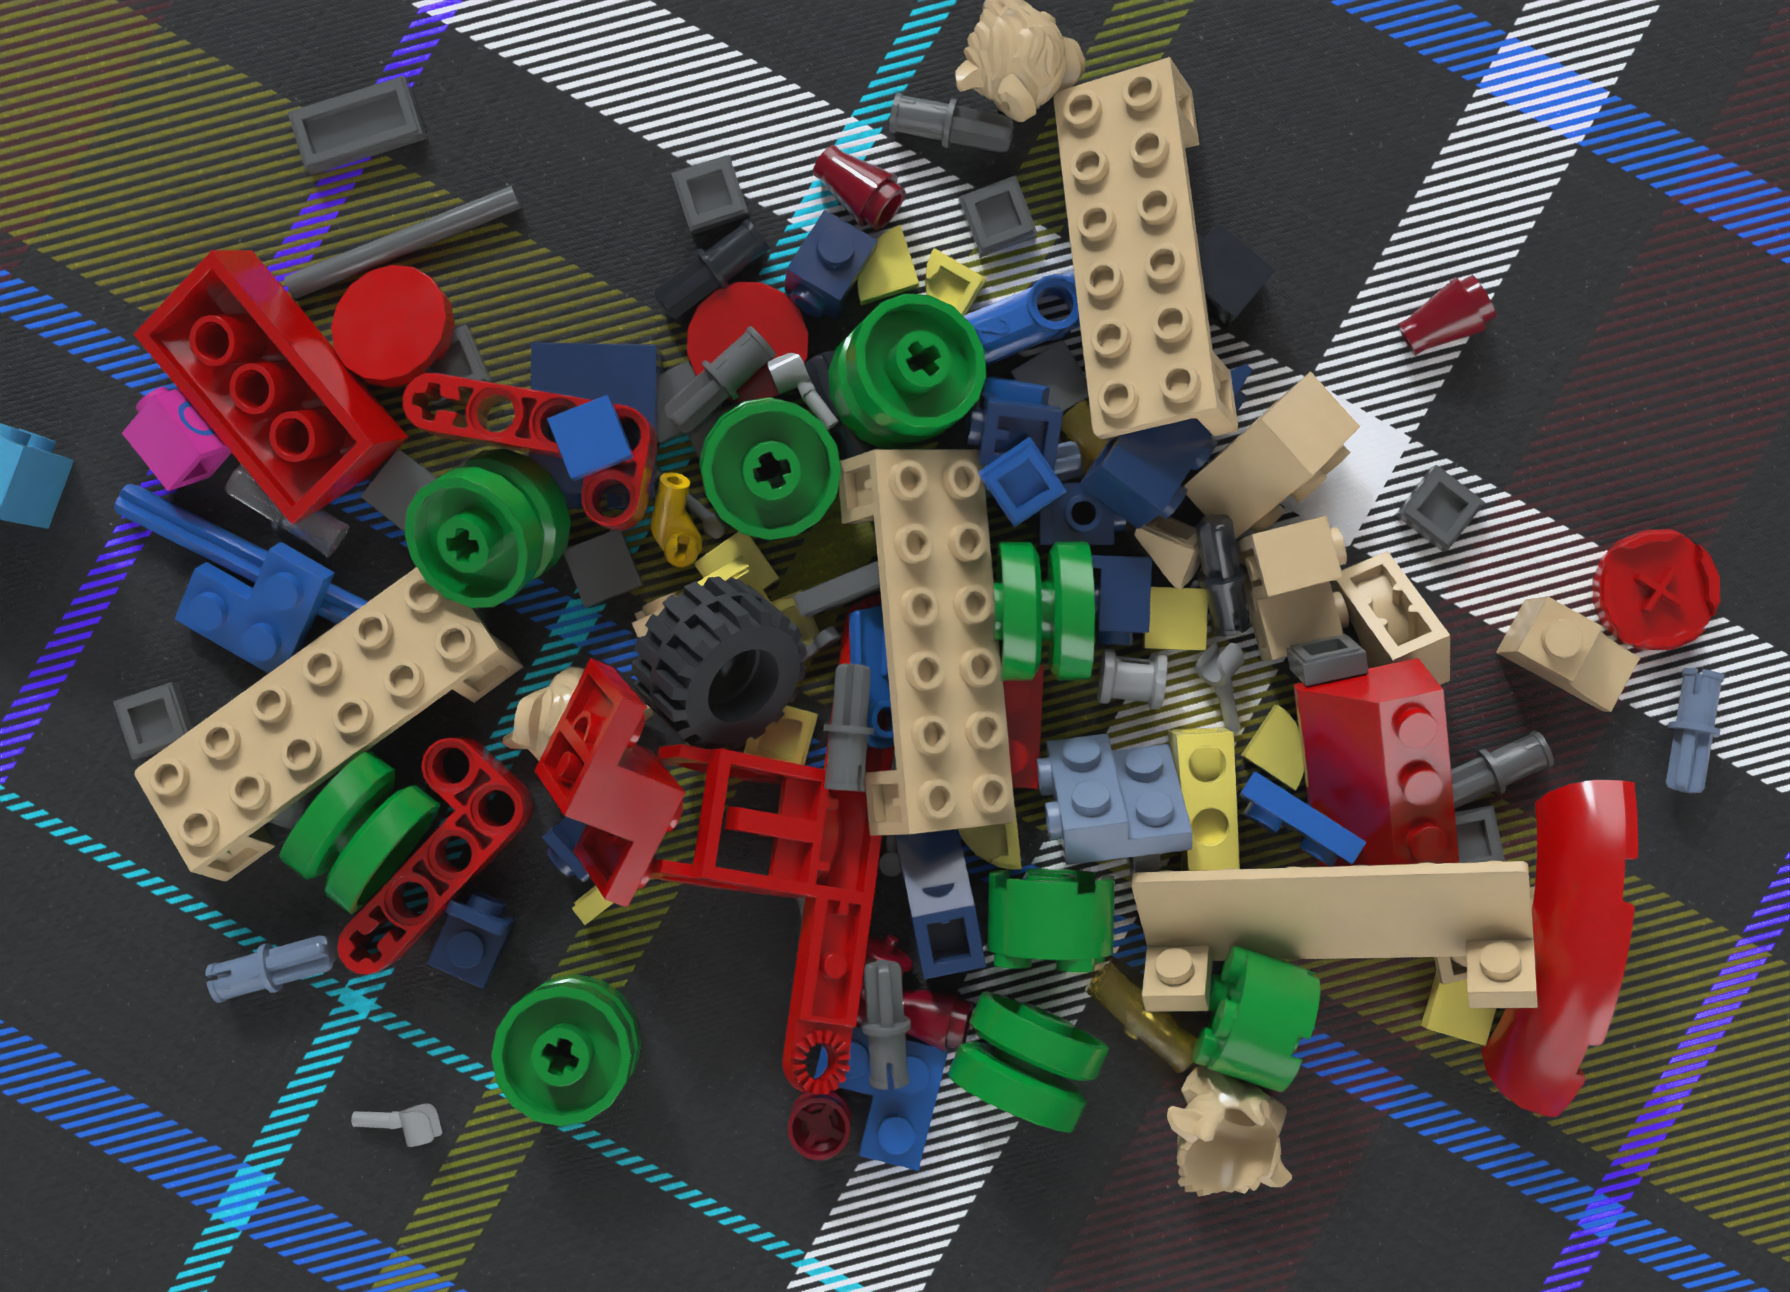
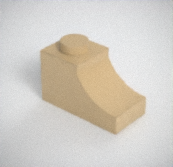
(1393, 617)
(1568, 652)

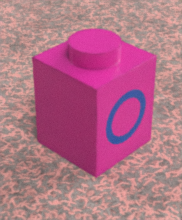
(174, 439)

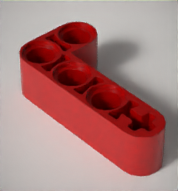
(531, 434)
(430, 864)

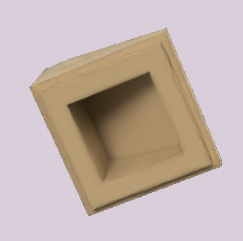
(1172, 548)

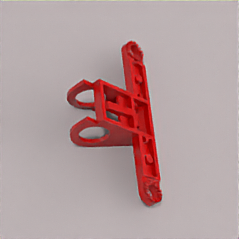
(817, 855)

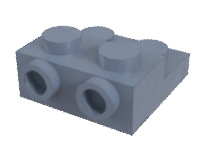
(1112, 800)

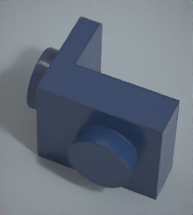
(828, 266)

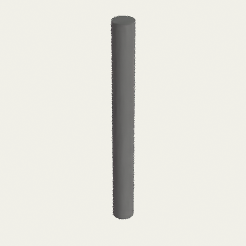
(402, 242)

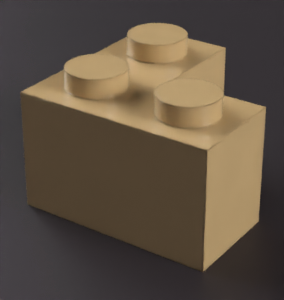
(1275, 457)
(1291, 585)

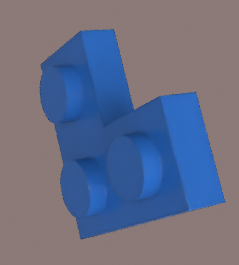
(263, 621)
(1275, 807)
(899, 1116)

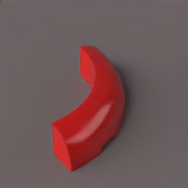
(1578, 943)

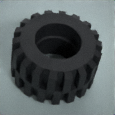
(719, 663)

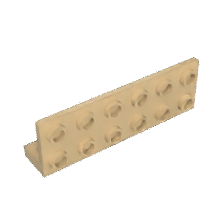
(1139, 253)
(936, 640)
(315, 718)
(1339, 914)

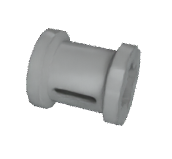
(1132, 679)

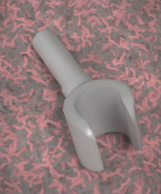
(790, 373)
(1217, 670)
(418, 1123)

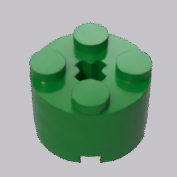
(1051, 918)
(1258, 1019)

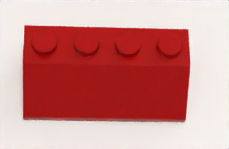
(269, 383)
(1381, 762)

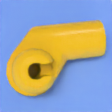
(672, 523)

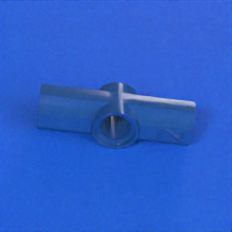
(1016, 322)

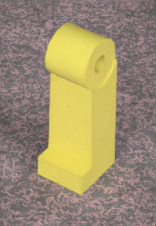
(1208, 785)

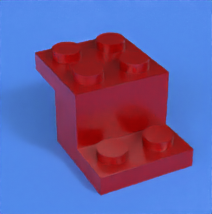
(610, 783)

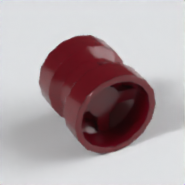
(815, 1133)

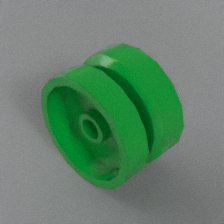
(907, 372)
(795, 494)
(487, 527)
(1047, 610)
(359, 831)
(1028, 1062)
(546, 1080)

